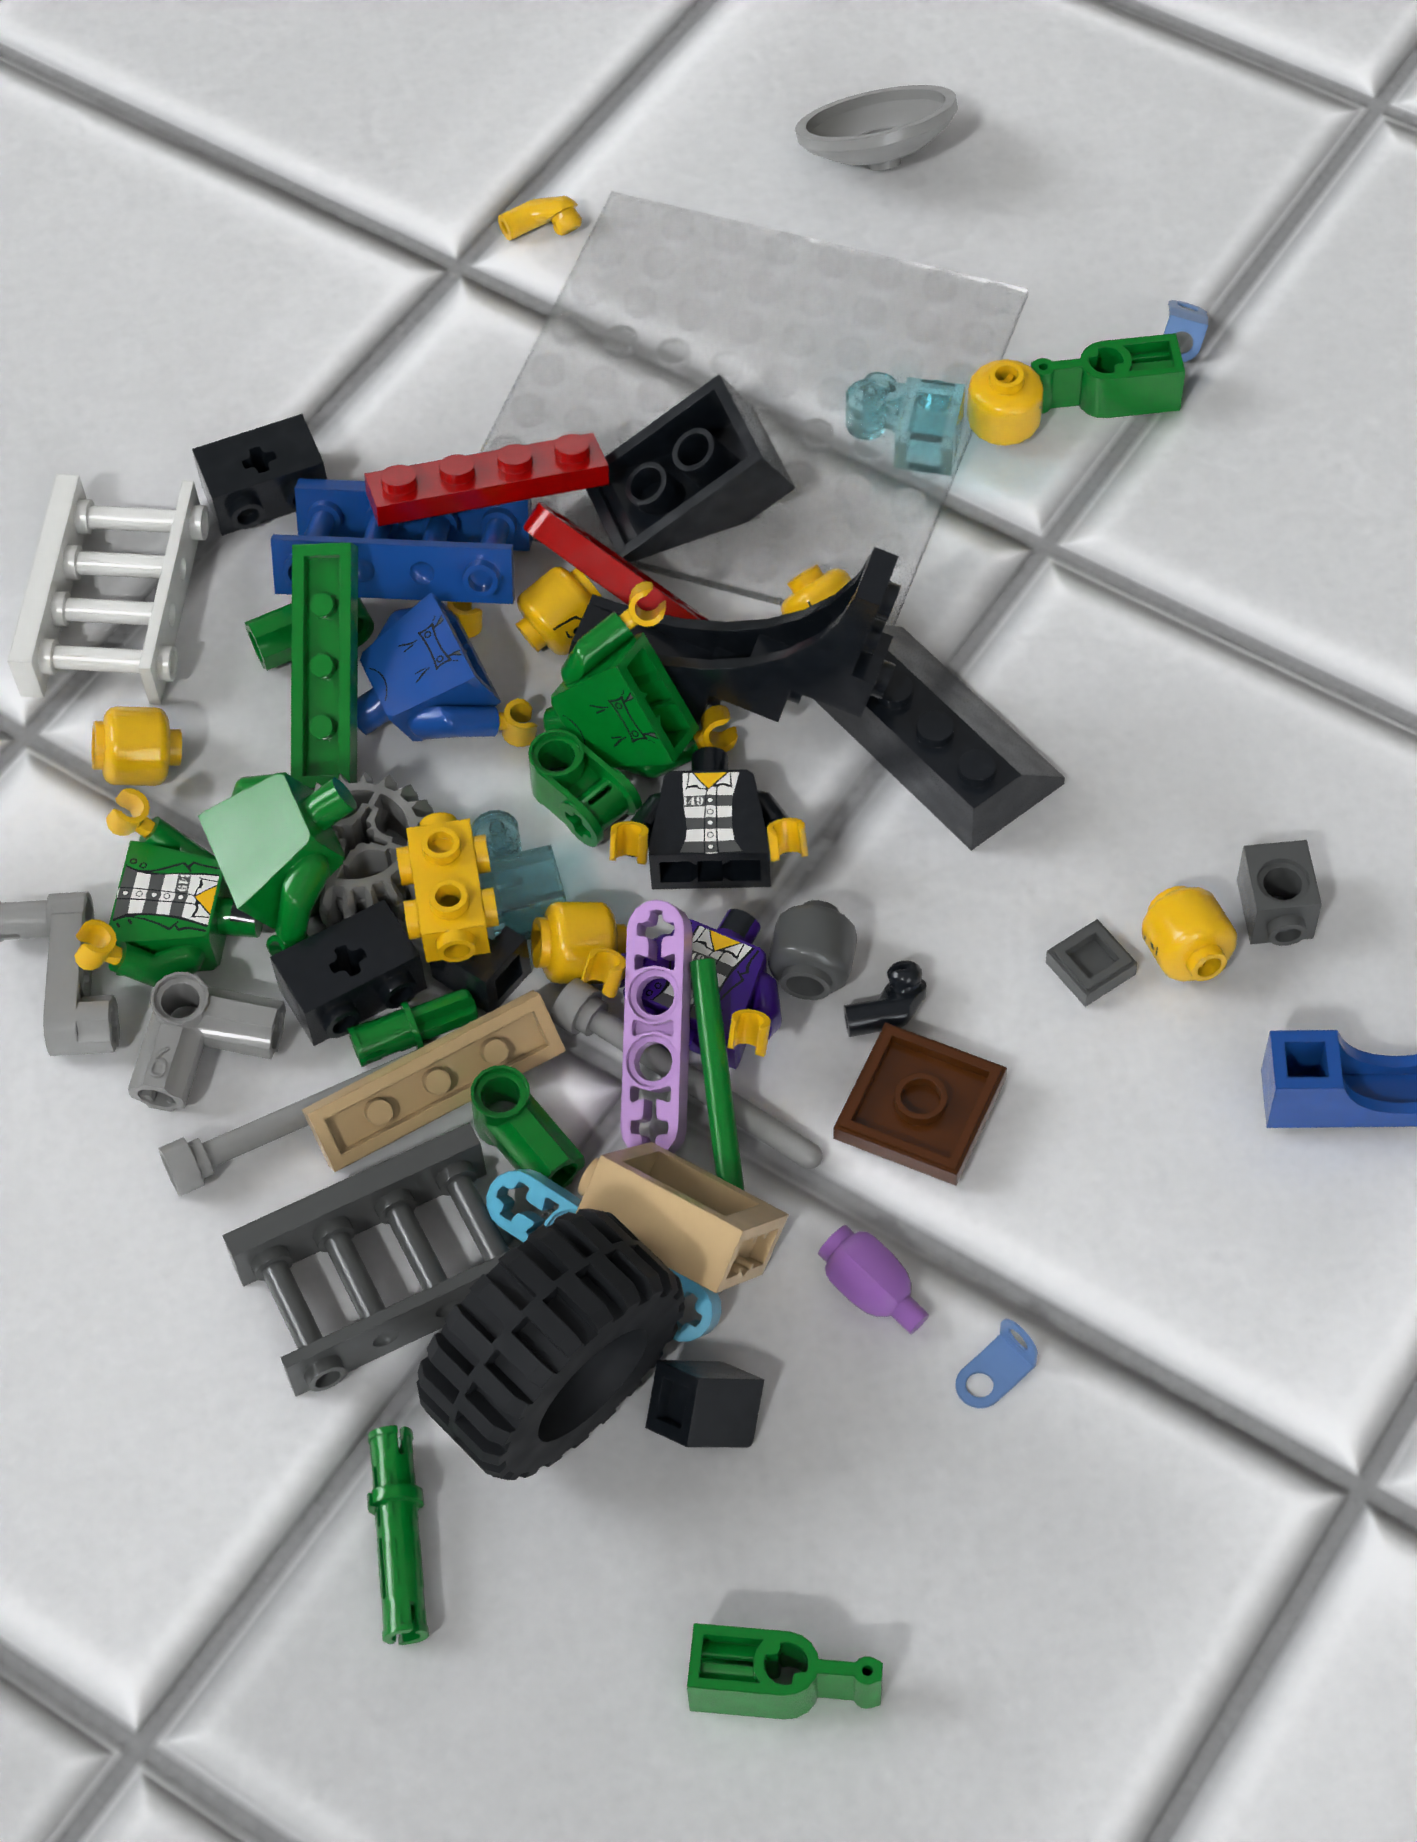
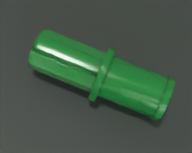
(411, 1026)

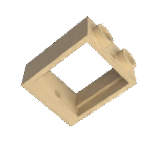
(684, 1214)

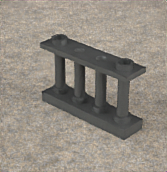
(328, 1224)

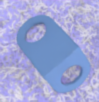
(1187, 321)
(1003, 1362)

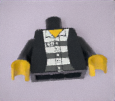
(709, 829)

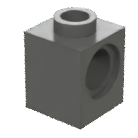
(1282, 871)

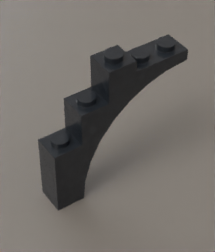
(821, 652)

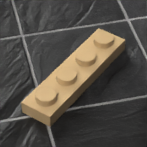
(430, 1080)

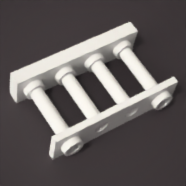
(61, 560)

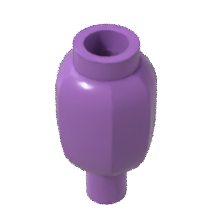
(871, 1277)

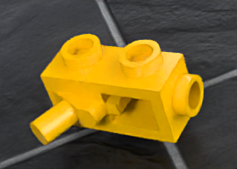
(449, 904)

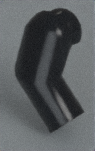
(894, 1006)

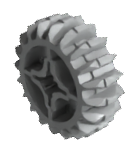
(370, 857)

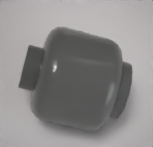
(812, 950)

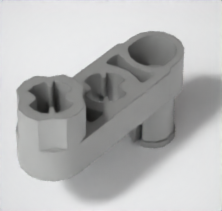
(72, 1017)

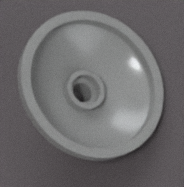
(877, 125)

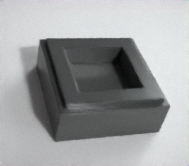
(1091, 962)

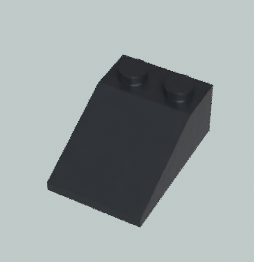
(690, 474)

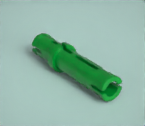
(396, 1507)

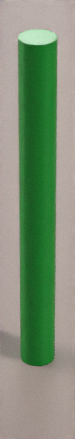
(716, 1071)

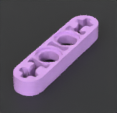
(668, 1028)

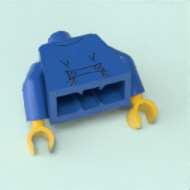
(433, 680)

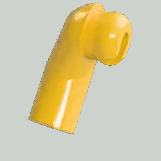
(537, 212)

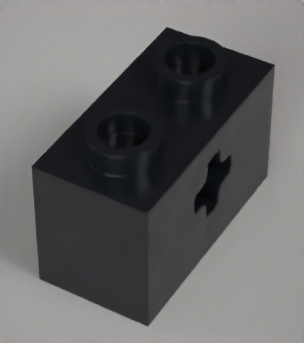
(256, 471)
(349, 972)

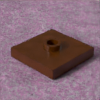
(920, 1103)

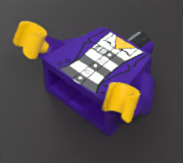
(745, 988)

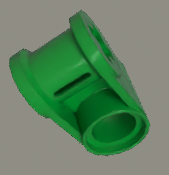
(584, 795)

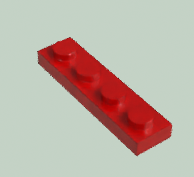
(486, 478)

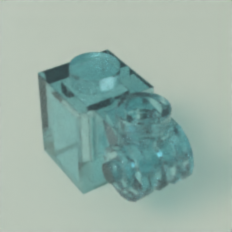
(921, 414)
(521, 879)

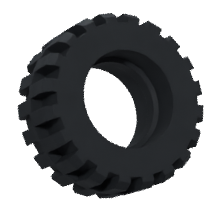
(549, 1343)

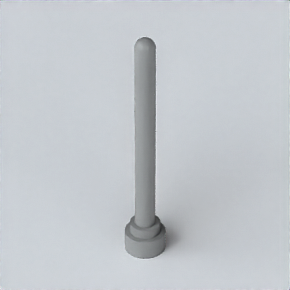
(583, 1010)
(193, 1161)

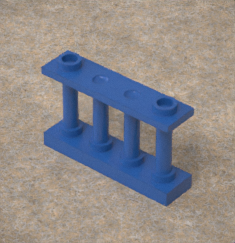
(451, 555)

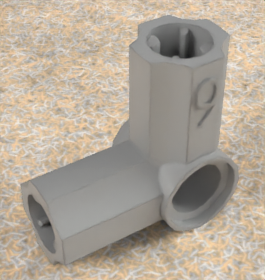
(175, 1045)

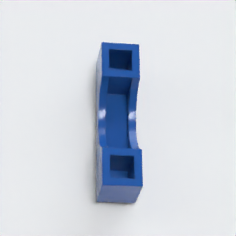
(1327, 1083)

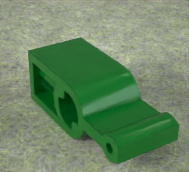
(1117, 378)
(736, 1665)

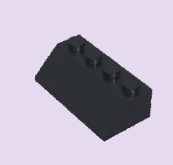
(948, 746)

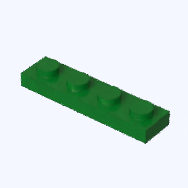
(324, 662)

